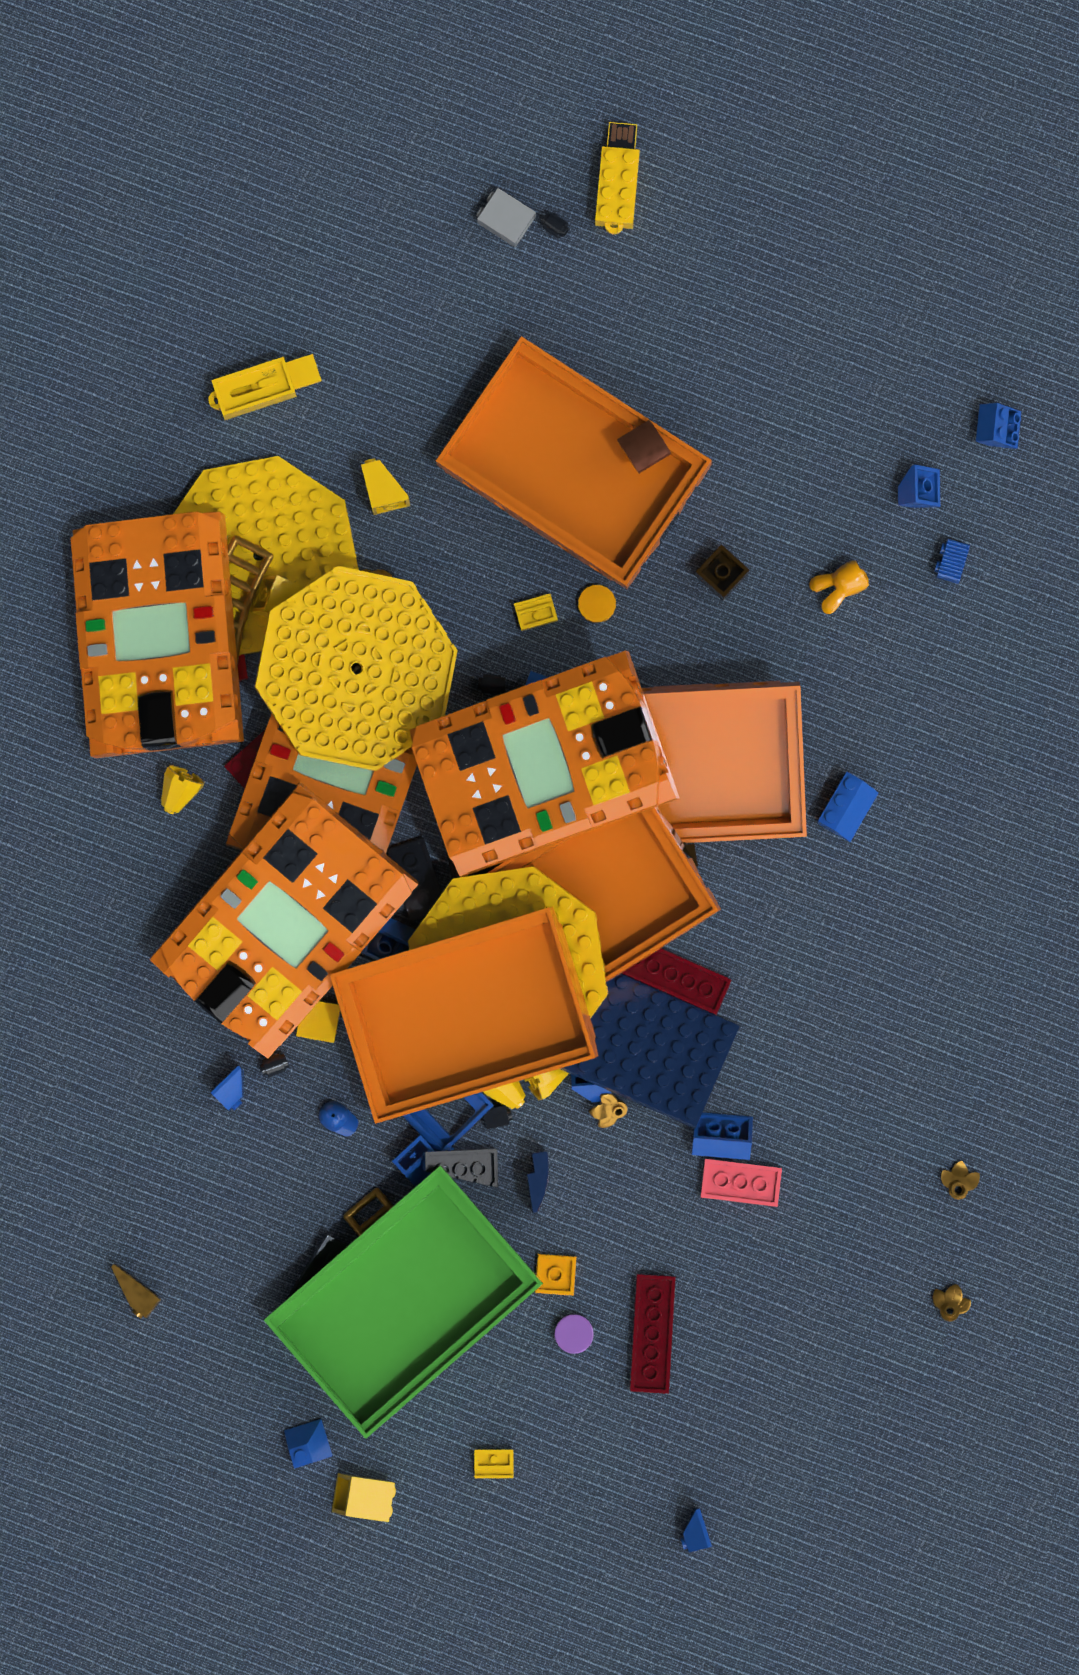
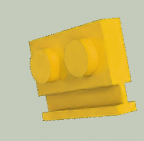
(535, 612)
(494, 1463)

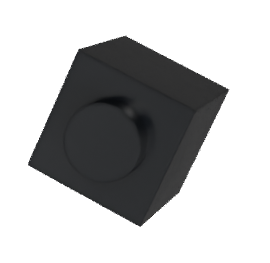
(498, 1117)

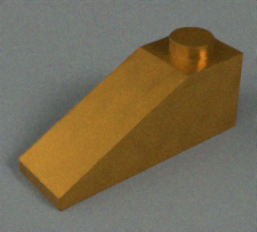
(137, 1295)

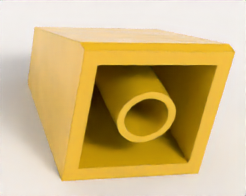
(382, 488)
(272, 592)

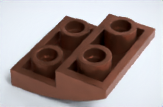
(644, 446)

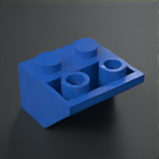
(998, 425)
(411, 1161)

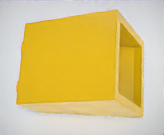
(363, 1497)

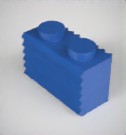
(952, 561)

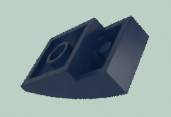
(539, 1180)

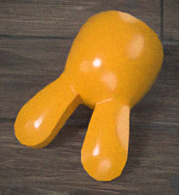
(847, 579)

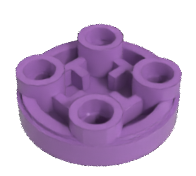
(574, 1334)

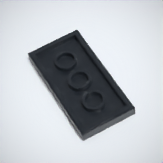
(416, 861)

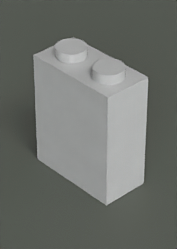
(505, 217)

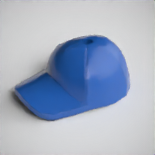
(344, 1121)

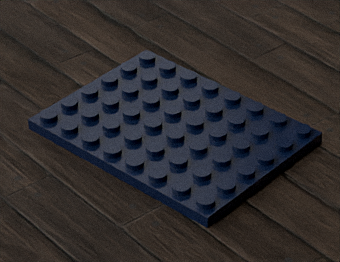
(656, 1050)

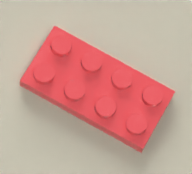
(741, 1182)

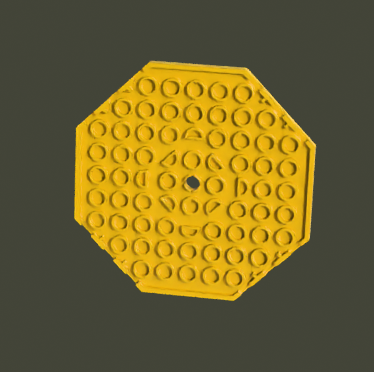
(281, 513)
(309, 674)
(504, 895)

